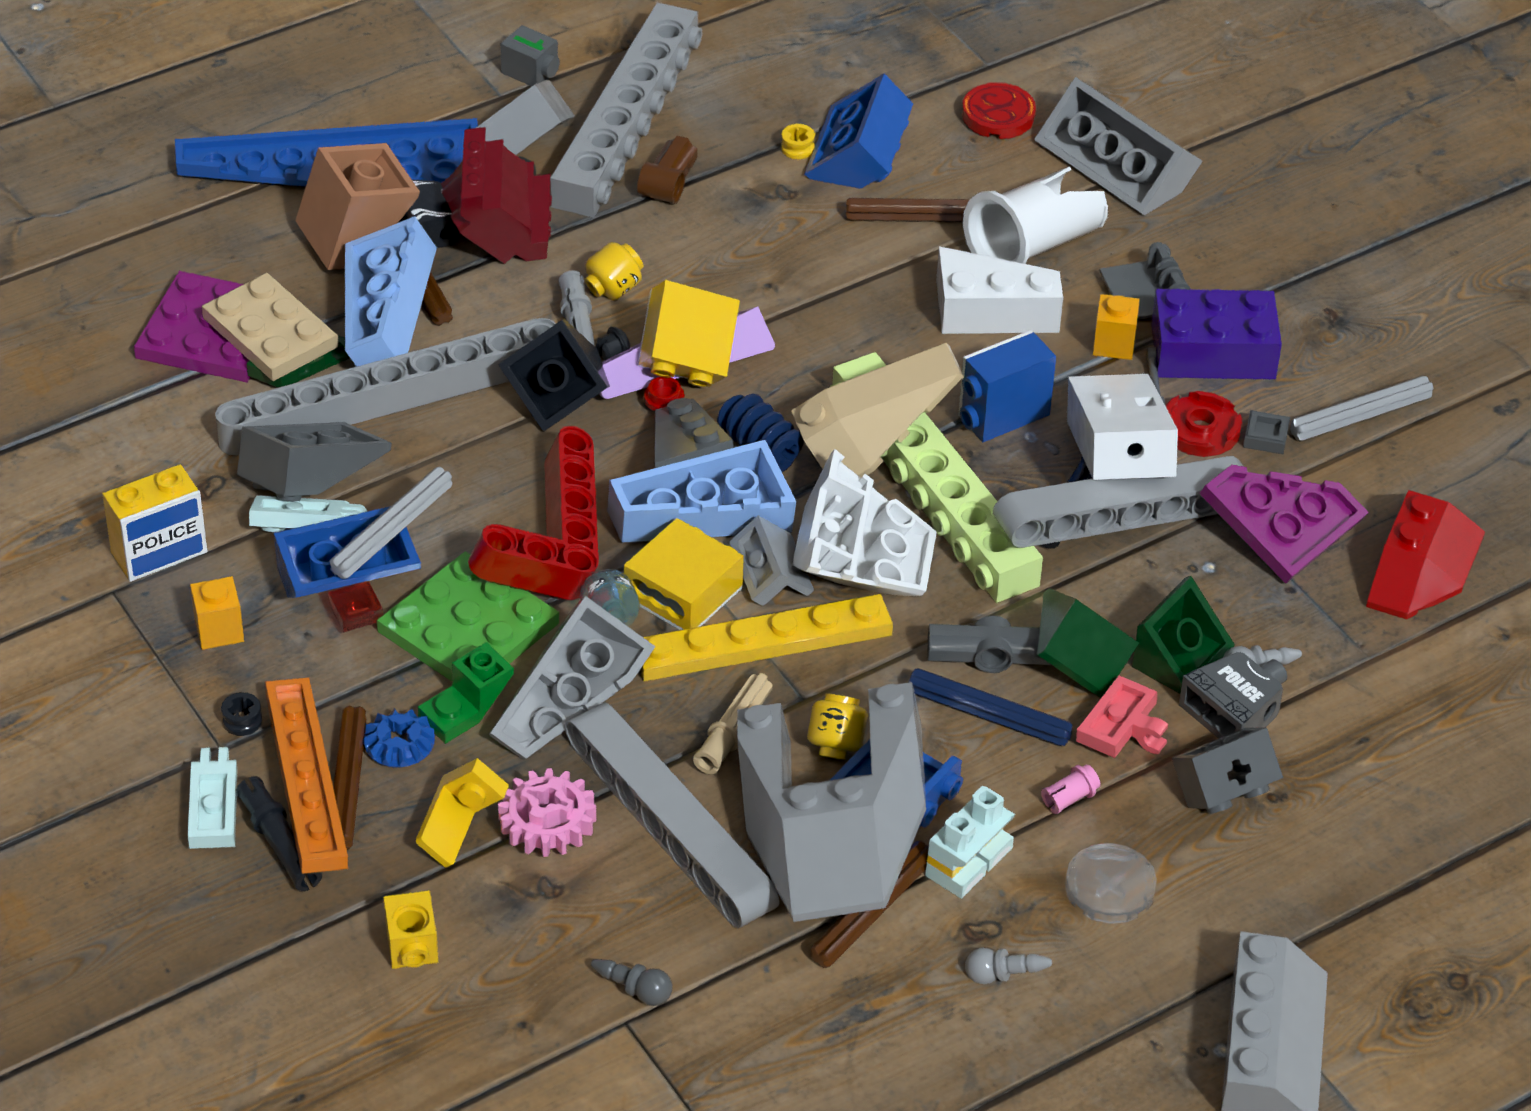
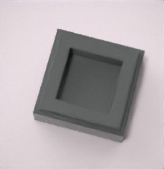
(1266, 432)

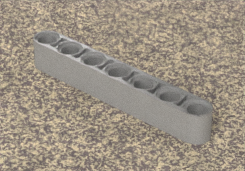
(1106, 505)
(672, 815)

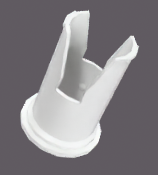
(1031, 218)

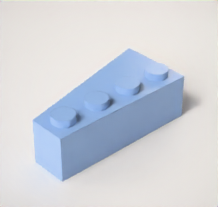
(385, 290)
(708, 492)

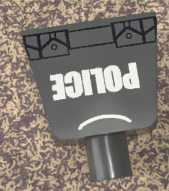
(1233, 694)

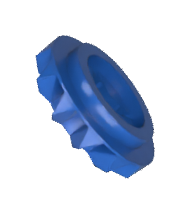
(396, 751)

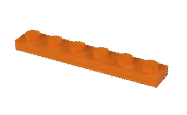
(306, 776)

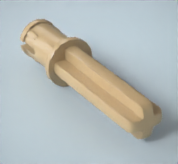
(723, 734)

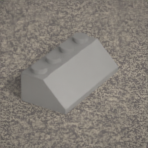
(1117, 148)
(1274, 1027)

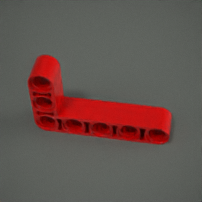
(569, 552)

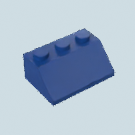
(861, 135)
(306, 553)

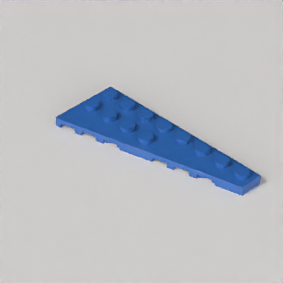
(423, 148)

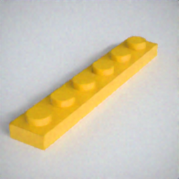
(767, 636)

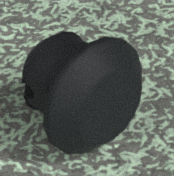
(612, 343)

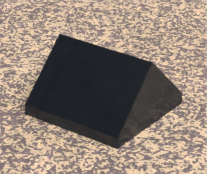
(556, 373)

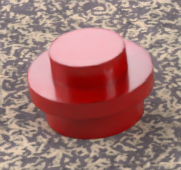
(662, 391)

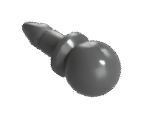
(650, 985)

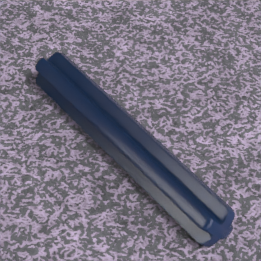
(991, 707)

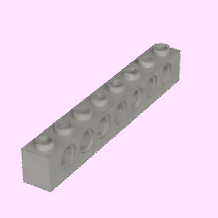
(625, 110)

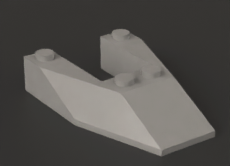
(837, 840)

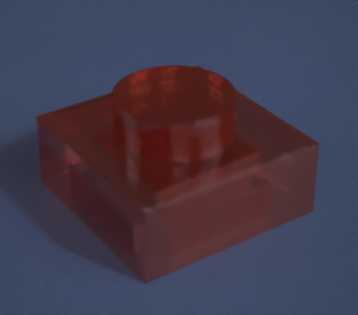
(355, 606)

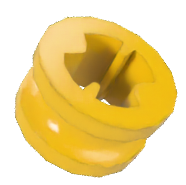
(798, 141)

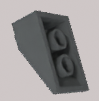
(305, 457)

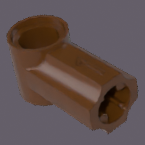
(666, 176)

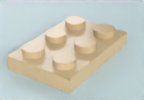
(270, 326)

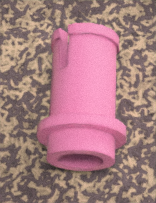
(1080, 783)

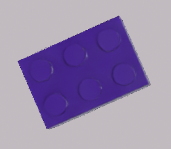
(1216, 334)

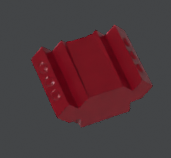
(499, 200)

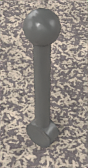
(1151, 359)

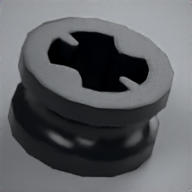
(244, 703)

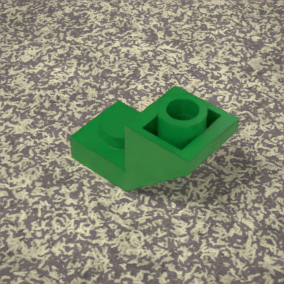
(474, 688)

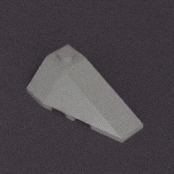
(577, 671)

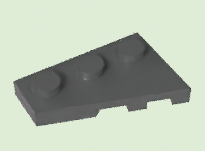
(686, 432)

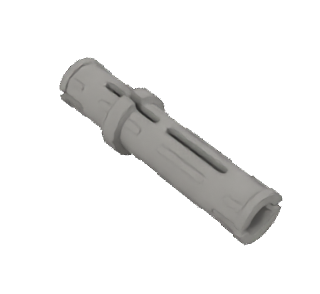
(575, 303)

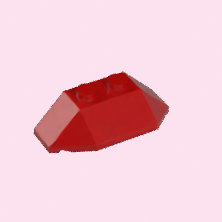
(1424, 557)

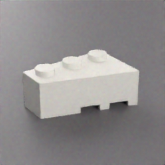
(996, 295)

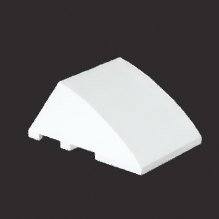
(862, 537)

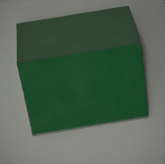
(1180, 636)
(1082, 642)

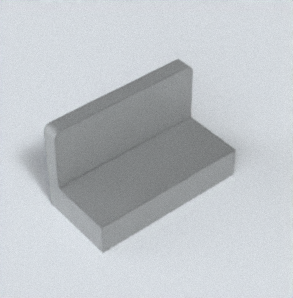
(769, 560)

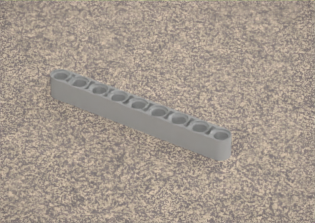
(382, 385)

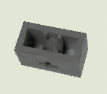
(1205, 769)

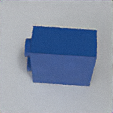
(1007, 386)

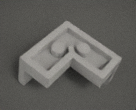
(528, 117)

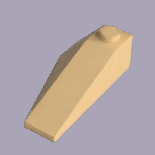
(875, 408)

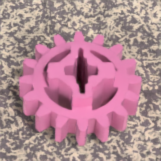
(550, 812)

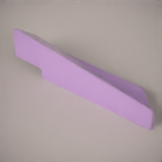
(625, 376)

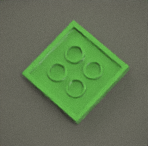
(461, 612)

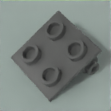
(1144, 277)

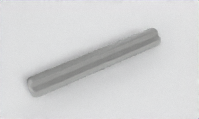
(1361, 408)
(390, 523)

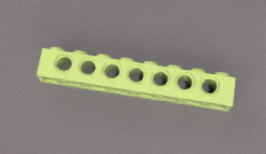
(954, 501)

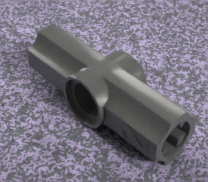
(987, 643)

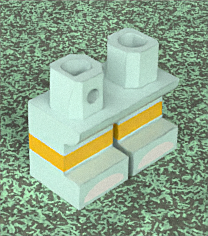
(970, 843)

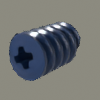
(752, 420)

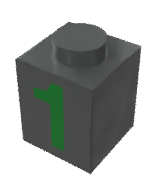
(529, 56)

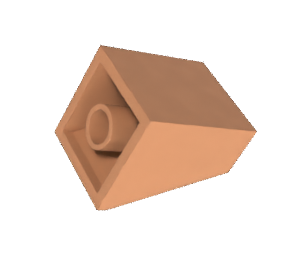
(351, 196)

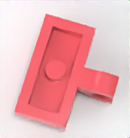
(1119, 716)

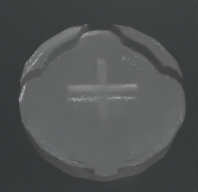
(1110, 882)

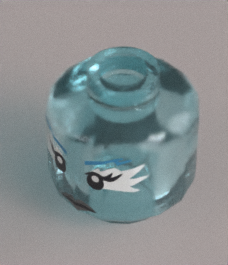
(613, 593)

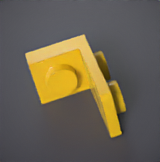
(453, 807)

